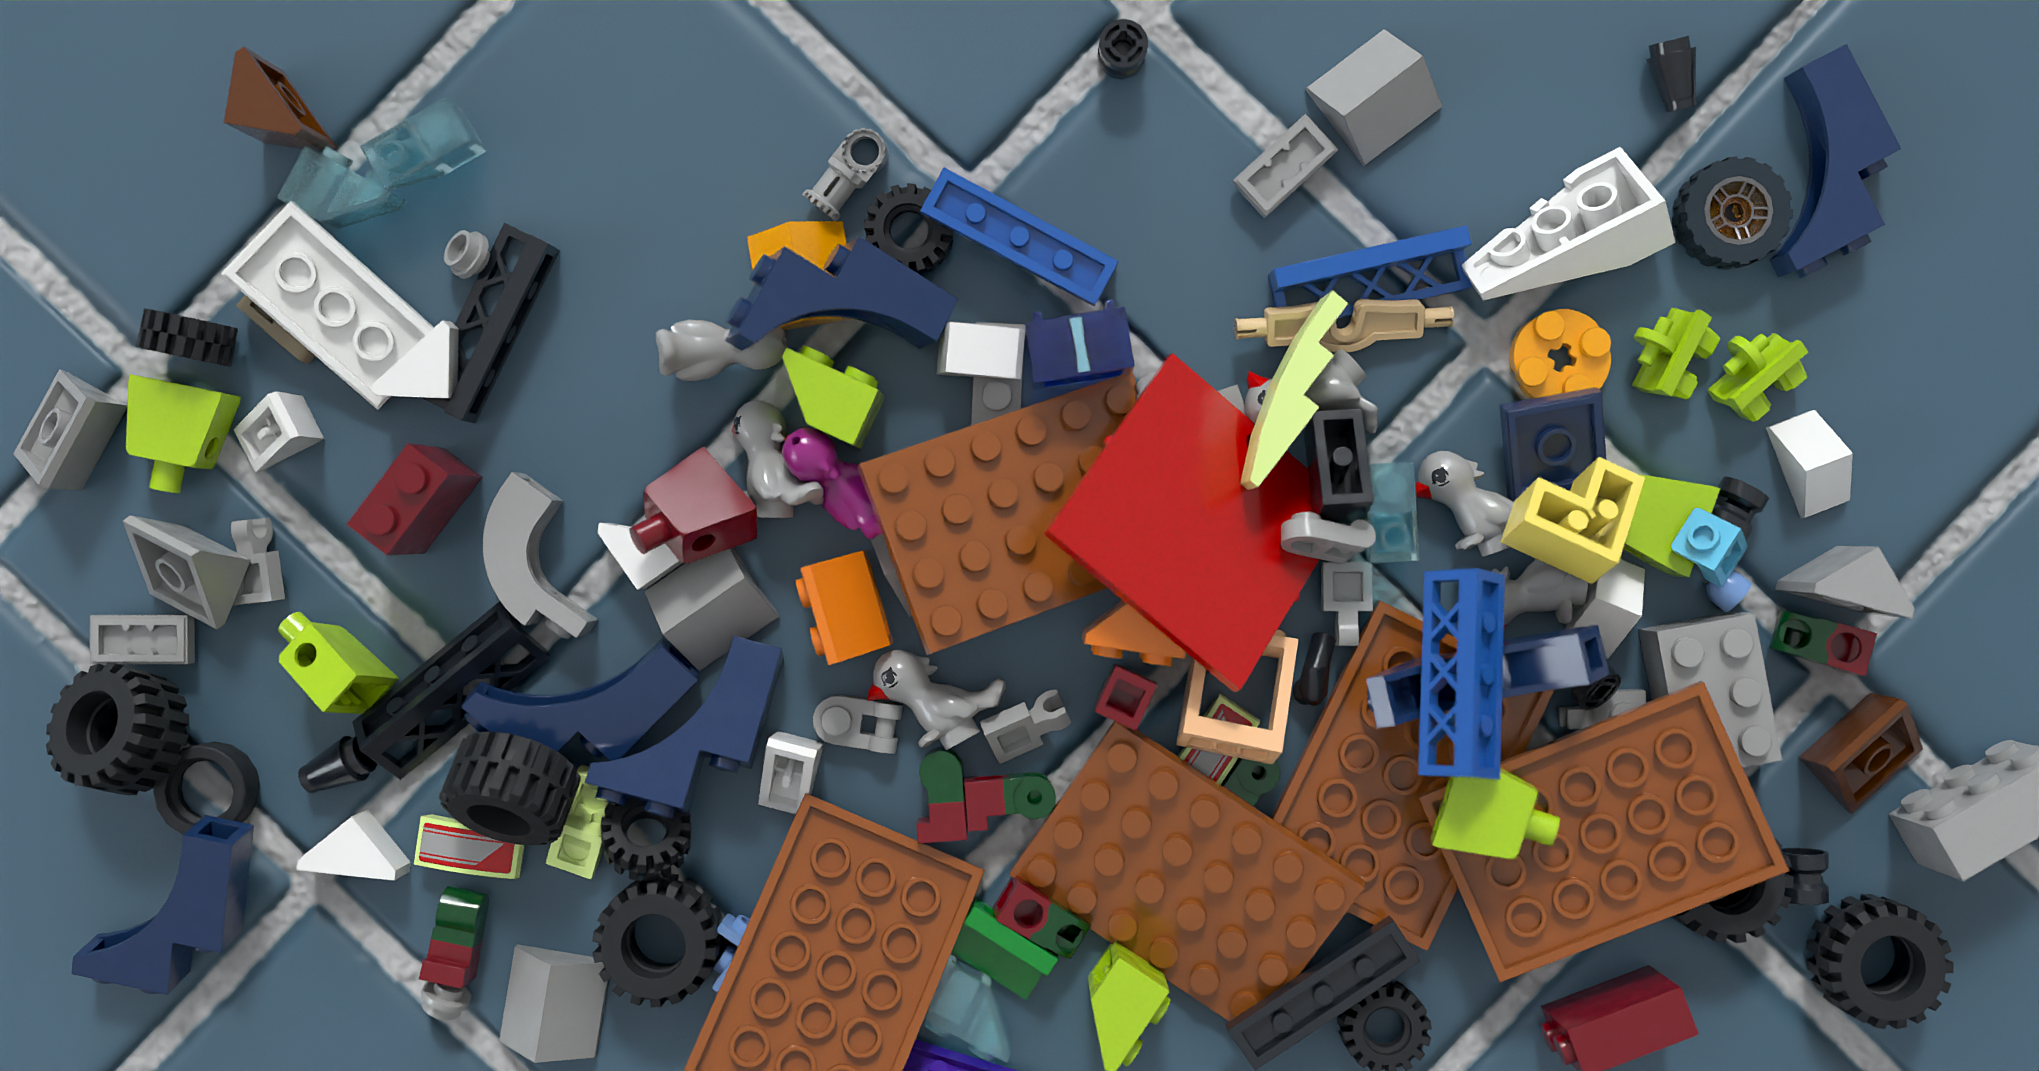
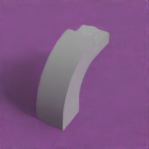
(512, 558)

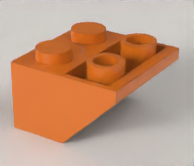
(845, 607)
(1126, 629)

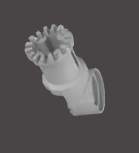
(845, 174)

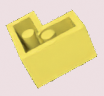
(1577, 528)

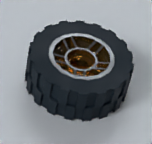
(1758, 203)

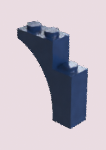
(1845, 145)
(858, 286)
(1529, 666)
(607, 714)
(721, 729)
(200, 914)

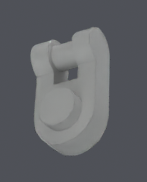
(1325, 540)
(841, 719)

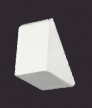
(980, 351)
(426, 369)
(277, 429)
(1813, 462)
(640, 568)
(1612, 604)
(788, 771)
(357, 849)

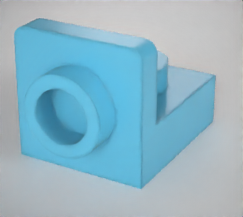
(1711, 545)

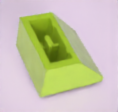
(832, 400)
(1124, 999)

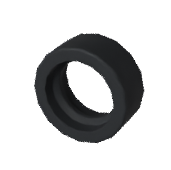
(243, 776)

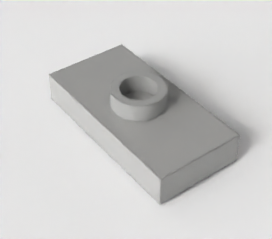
(1284, 166)
(142, 639)

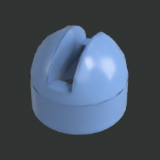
(1731, 593)

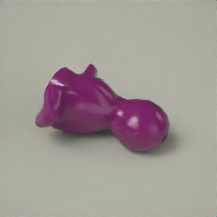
(814, 458)

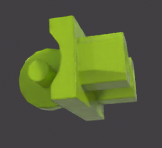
(1669, 351)
(1754, 369)

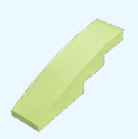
(1285, 405)

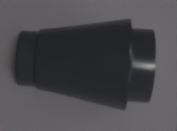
(1674, 72)
(336, 766)

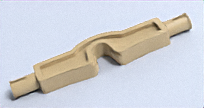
(1369, 322)

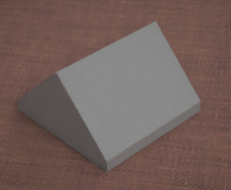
(1376, 95)
(68, 433)
(187, 568)
(1851, 579)
(708, 605)
(553, 1005)

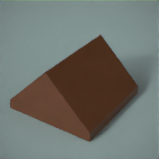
(269, 106)
(1864, 749)

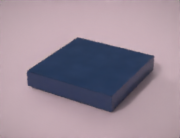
(1551, 438)

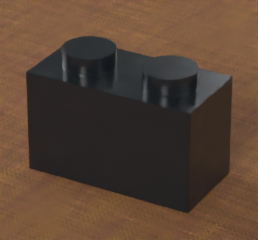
(1338, 465)

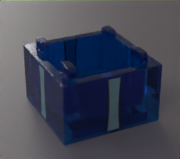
(1079, 347)

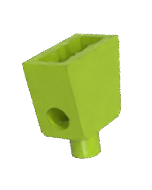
(176, 427)
(1659, 518)
(333, 666)
(1491, 816)

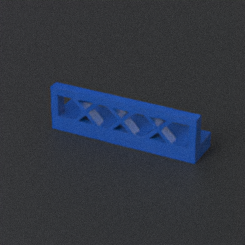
(1019, 237)
(1379, 258)
(1478, 675)

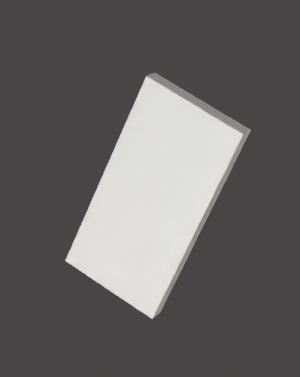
(327, 300)

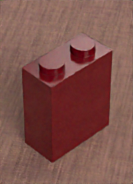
(414, 500)
(1618, 1020)

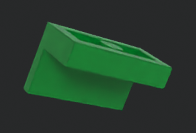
(1001, 951)

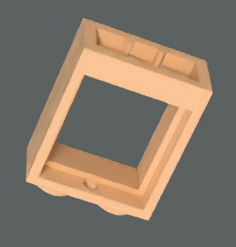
(1235, 738)

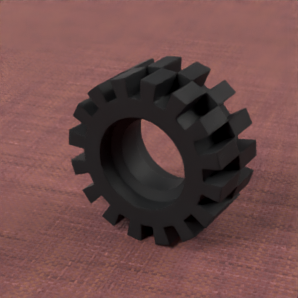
(891, 206)
(187, 337)
(640, 858)
(1404, 1047)

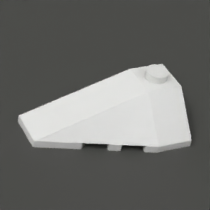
(1593, 225)

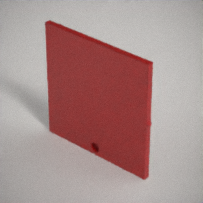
(1180, 533)

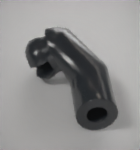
(1314, 679)

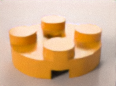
(1548, 331)

